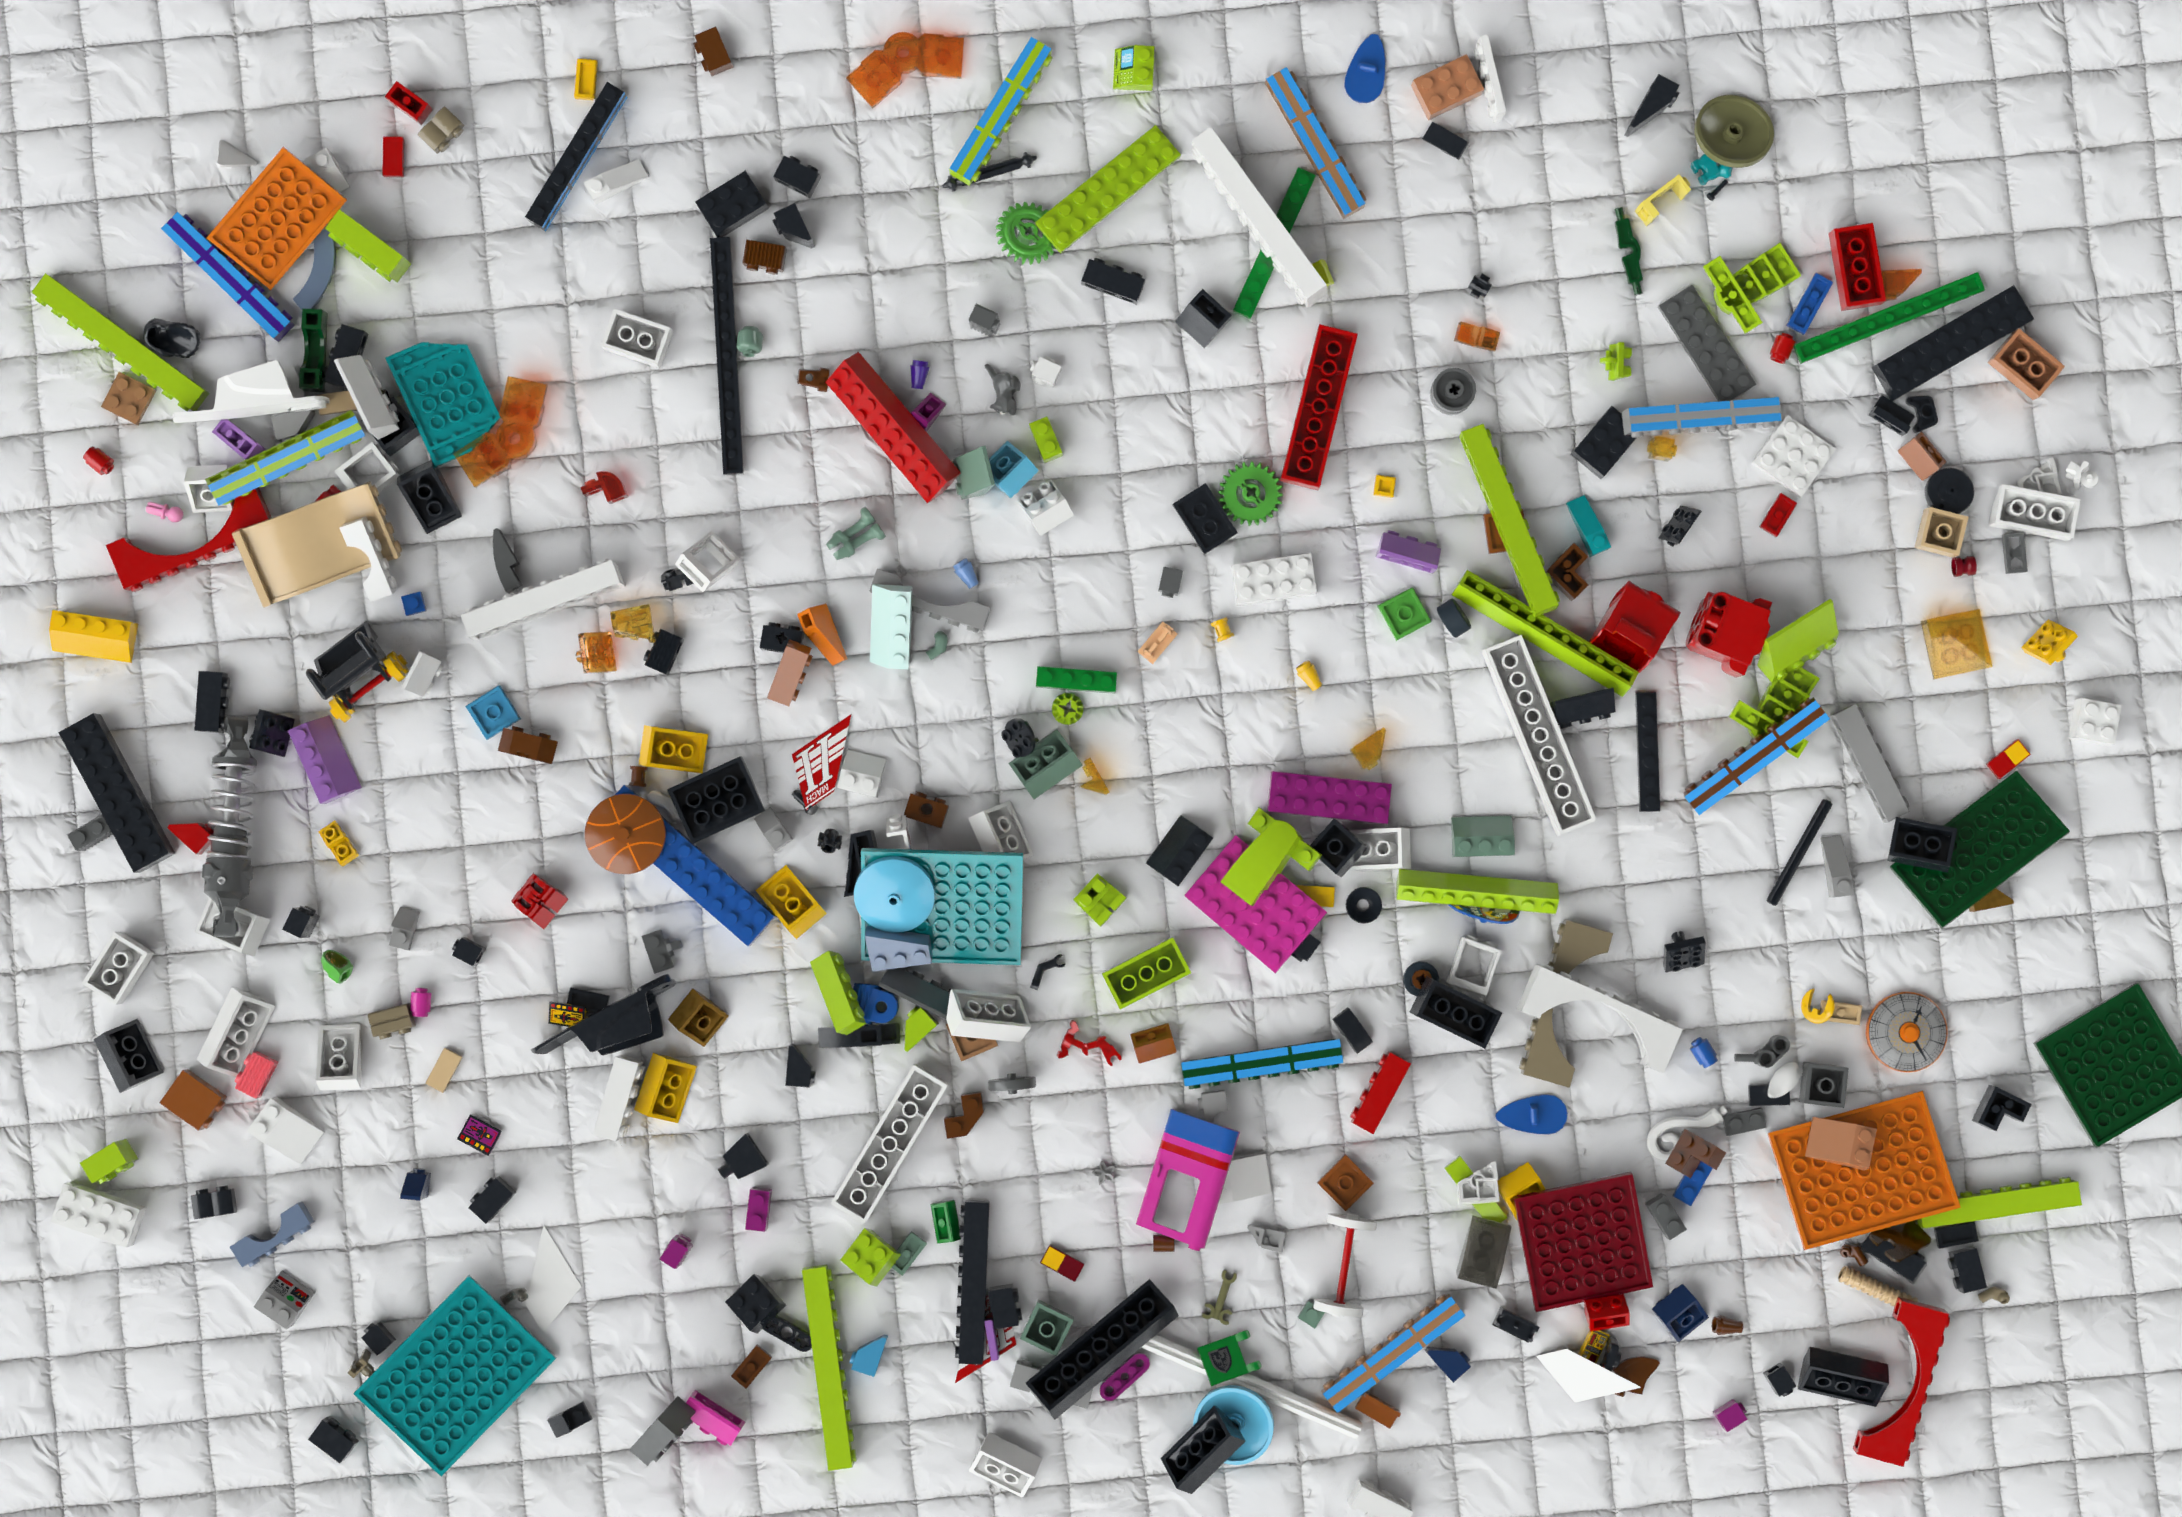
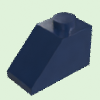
(416, 1185)
(1450, 1361)

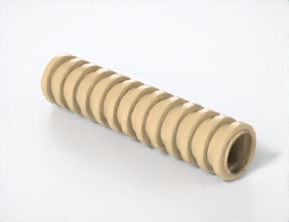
(1871, 1286)

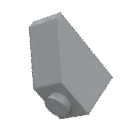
(291, 424)
(773, 829)

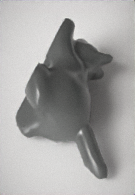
(1005, 386)

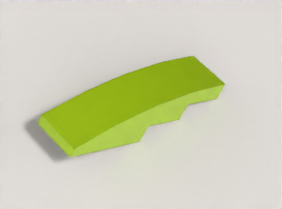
(1458, 1171)

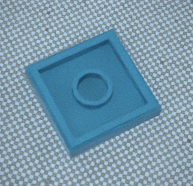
(493, 712)

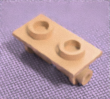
(1157, 642)

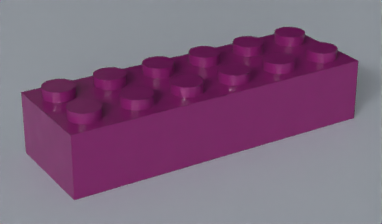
(1329, 797)

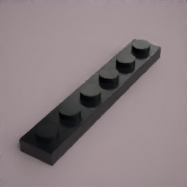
(1647, 751)

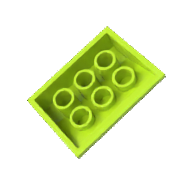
(1799, 642)

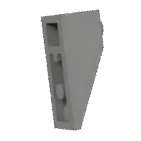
(1836, 867)

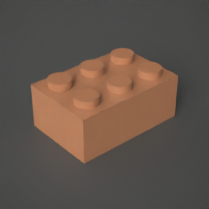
(1447, 87)
(2026, 364)

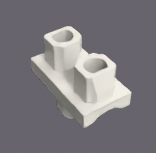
(2081, 475)

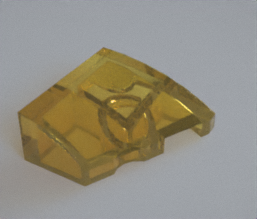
(633, 623)

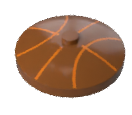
(625, 834)

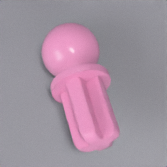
(174, 514)

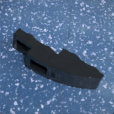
(864, 1036)

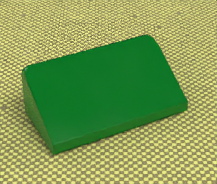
(945, 1221)

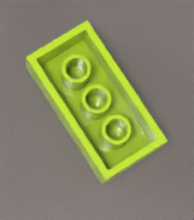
(368, 246)
(1146, 973)

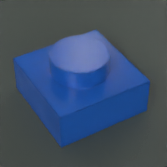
(413, 603)

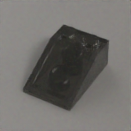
(1483, 1252)

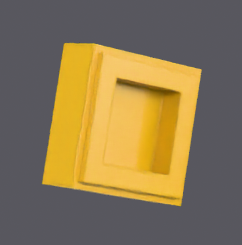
(1384, 486)

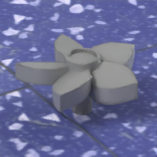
(1104, 1173)

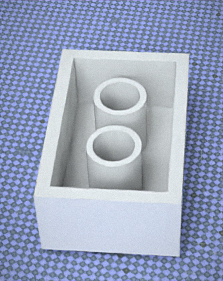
(637, 338)
(118, 968)

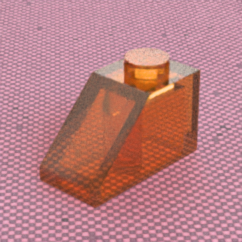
(1897, 281)

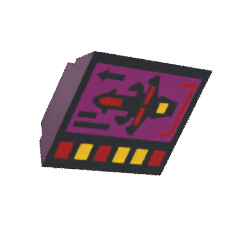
(479, 1135)

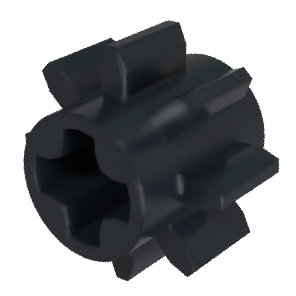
(1479, 286)
(829, 840)

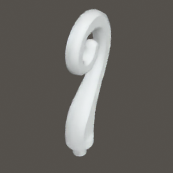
(1704, 1121)

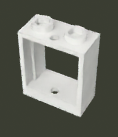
(380, 453)
(696, 571)
(1473, 941)

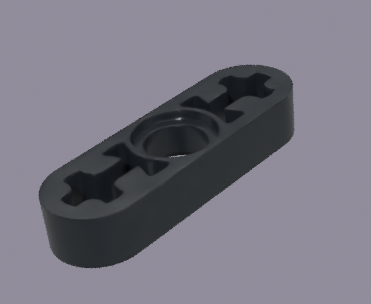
(797, 1344)

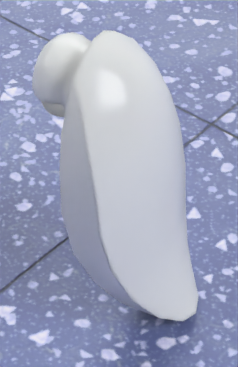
(1784, 1079)

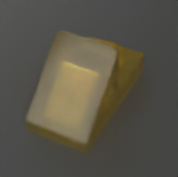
(1097, 783)

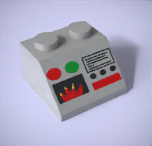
(284, 1300)

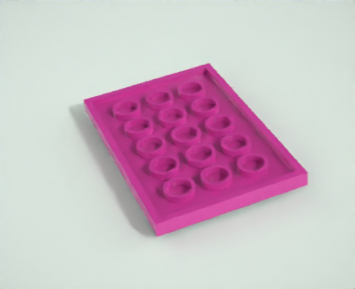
(1270, 927)

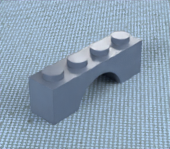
(292, 1221)

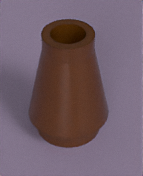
(1724, 1325)

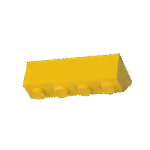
(92, 636)

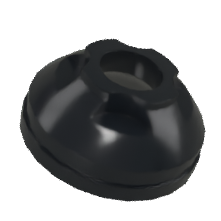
(1373, 900)

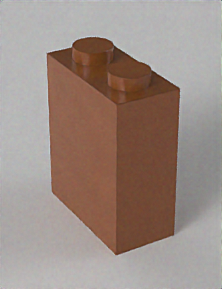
(193, 1100)

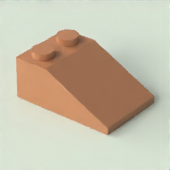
(1841, 1143)

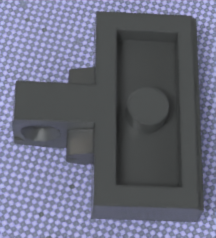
(660, 950)

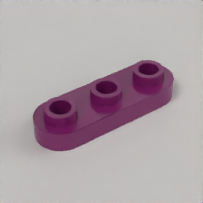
(1119, 1384)

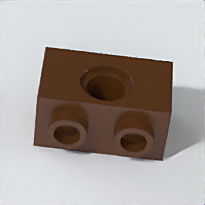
(914, 812)

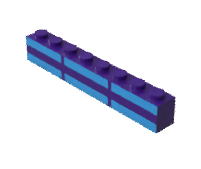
(228, 277)

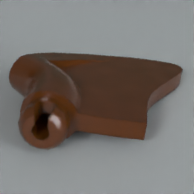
(1636, 1371)

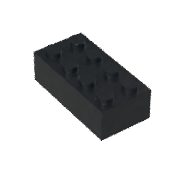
(1455, 1012)

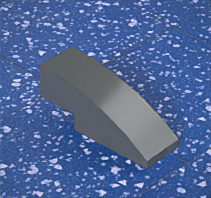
(505, 562)

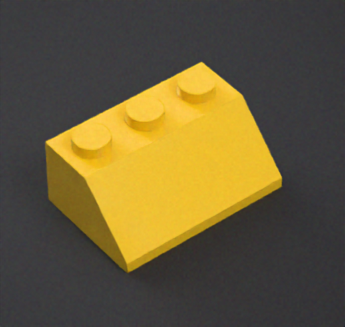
(665, 1088)

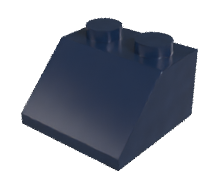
(1680, 1312)

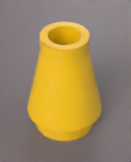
(1309, 675)

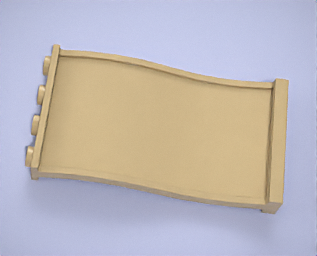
(307, 546)

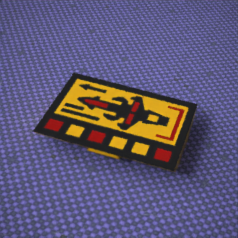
(565, 1014)

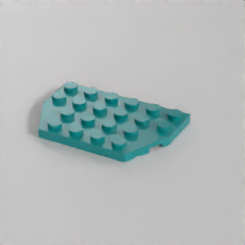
(444, 396)

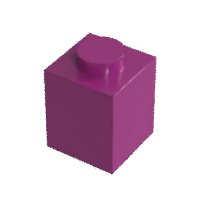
(1730, 1415)

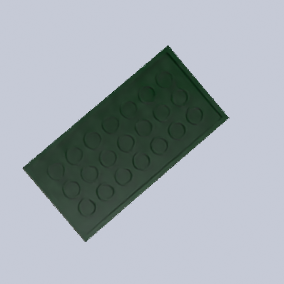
(1990, 846)

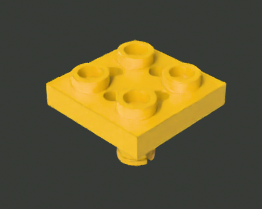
(2050, 642)

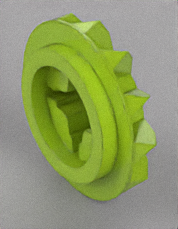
(1071, 717)

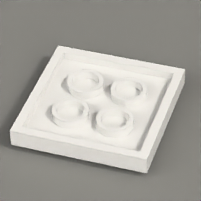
(1793, 456)

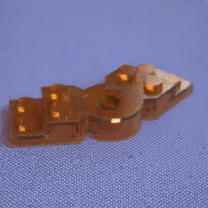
(883, 69)
(493, 453)

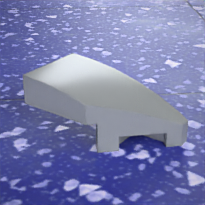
(1268, 1238)

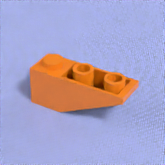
(822, 632)

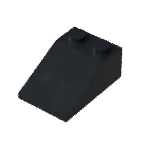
(1659, 96)
(428, 496)

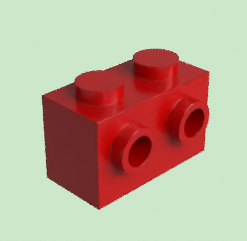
(1607, 1312)

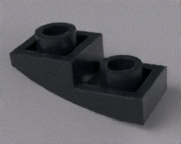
(1445, 140)
(1352, 1030)

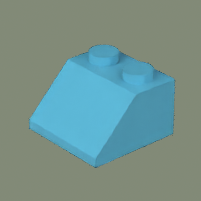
(1011, 469)

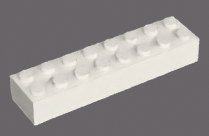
(543, 599)
(889, 1143)

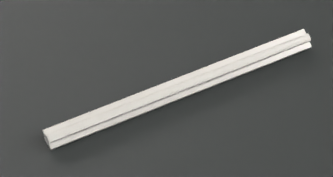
(1266, 1390)

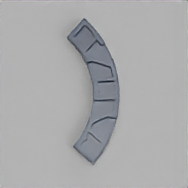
(321, 272)

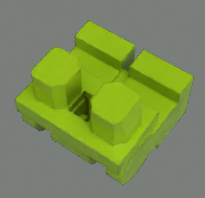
(1104, 897)

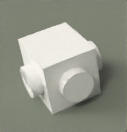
(1045, 371)

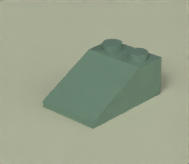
(975, 475)

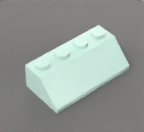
(891, 626)

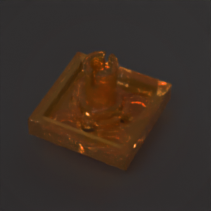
(596, 652)

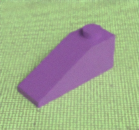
(237, 439)

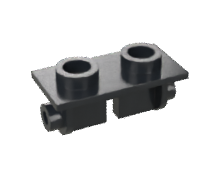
(673, 579)

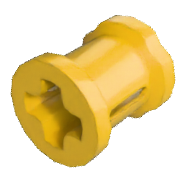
(1222, 629)

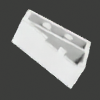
(1376, 1502)

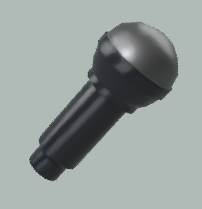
(811, 809)

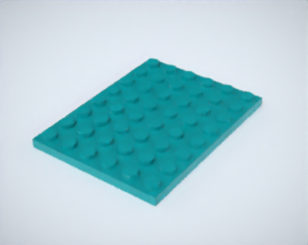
(974, 905)
(454, 1375)

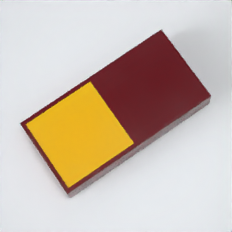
(1062, 1263)

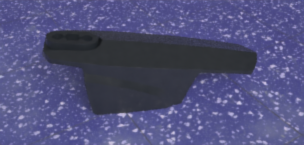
(618, 1025)

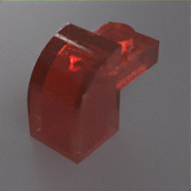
(609, 484)

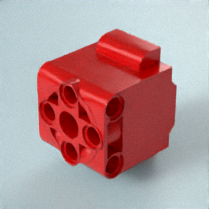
(1634, 626)
(1729, 630)

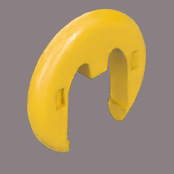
(1815, 1016)

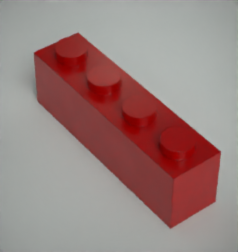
(1380, 1092)

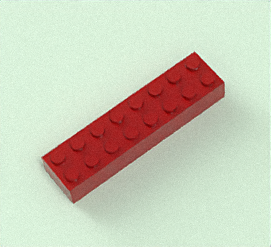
(1318, 407)
(893, 427)

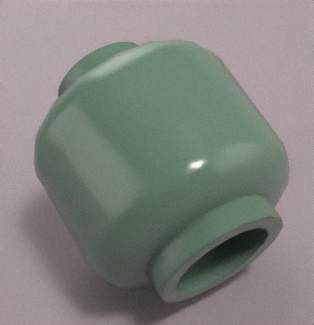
(749, 341)

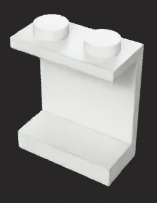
(898, 825)

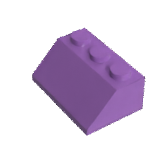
(1408, 552)

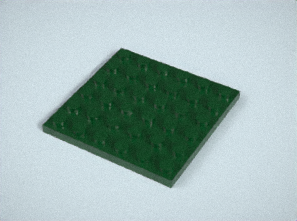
(2114, 1064)

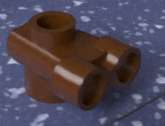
(818, 380)

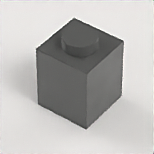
(1170, 582)

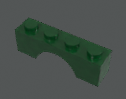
(315, 340)

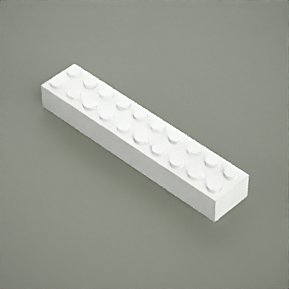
(1259, 217)
(1539, 735)

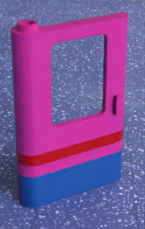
(1198, 1151)

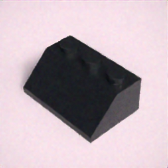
(1584, 707)
(1179, 850)
(128, 1055)

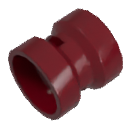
(1963, 566)

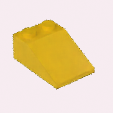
(673, 749)
(791, 902)

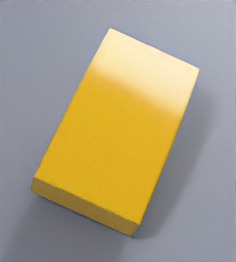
(338, 843)

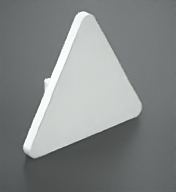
(232, 157)

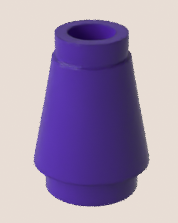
(919, 373)

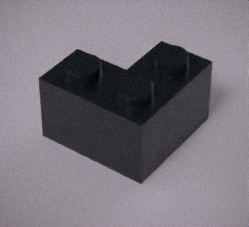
(1997, 1104)
(1003, 1306)

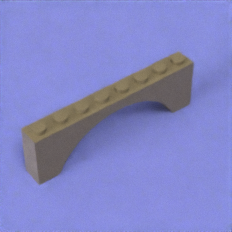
(1543, 1055)

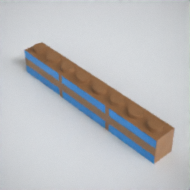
(1315, 142)
(1392, 1353)

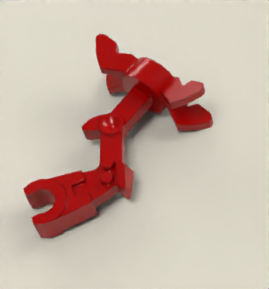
(1107, 1049)

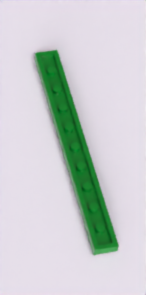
(1889, 318)

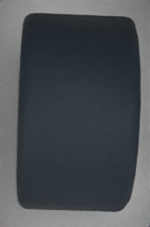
(1453, 618)

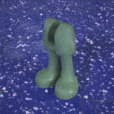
(850, 545)

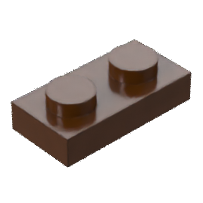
(751, 1366)

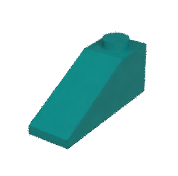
(1588, 526)

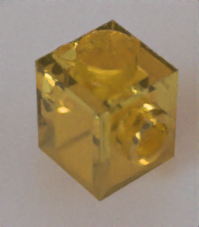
(1661, 448)

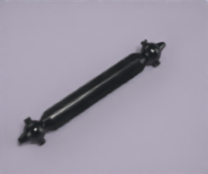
(994, 170)

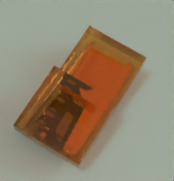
(1477, 336)

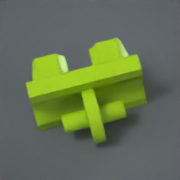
(1615, 361)

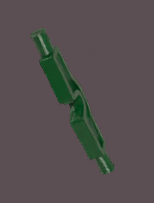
(1626, 240)

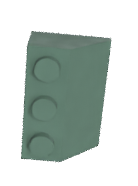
(1047, 765)
(1482, 836)

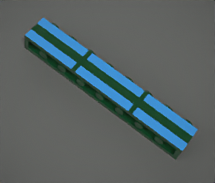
(1262, 1062)

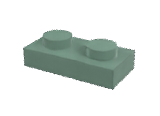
(909, 1251)

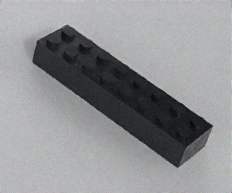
(1952, 343)
(116, 793)
(1102, 1349)

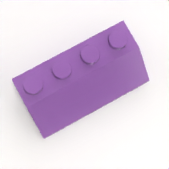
(324, 759)

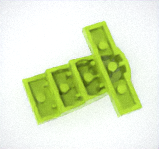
(1750, 284)
(1777, 701)
(1267, 857)

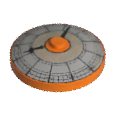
(1906, 1032)

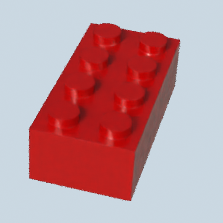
(1857, 267)

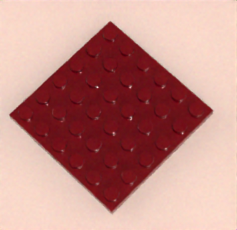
(1583, 1241)

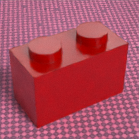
(408, 103)

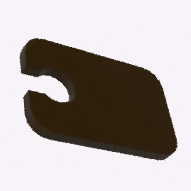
(1905, 1237)

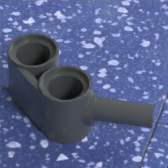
(1770, 1049)

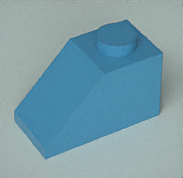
(868, 1356)

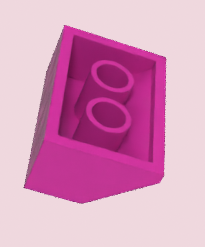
(714, 1419)

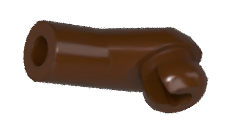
(1855, 1252)

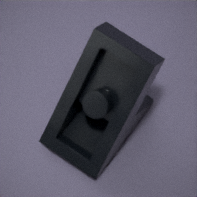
(569, 1419)

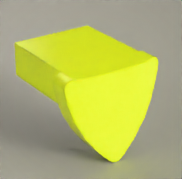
(1323, 270)

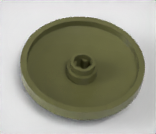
(1734, 131)

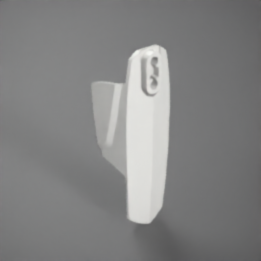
(256, 392)

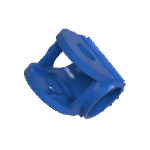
(868, 998)

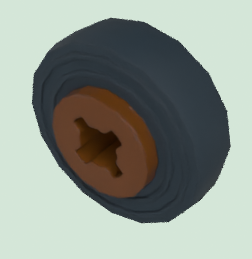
(1414, 976)

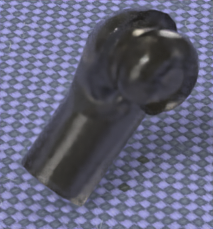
(519, 1293)

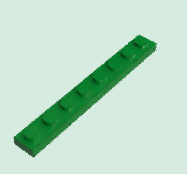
(1263, 266)

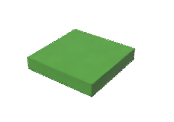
(1404, 613)

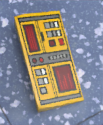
(1593, 1345)

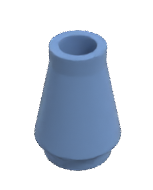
(966, 573)

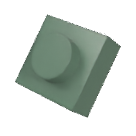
(1310, 1315)

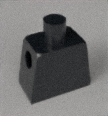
(743, 1158)

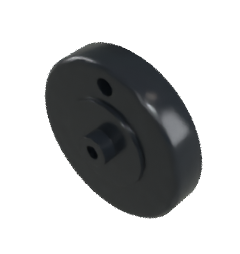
(1949, 490)

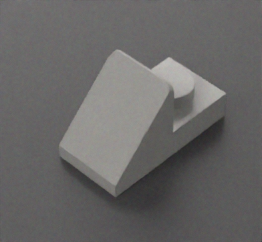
(404, 928)

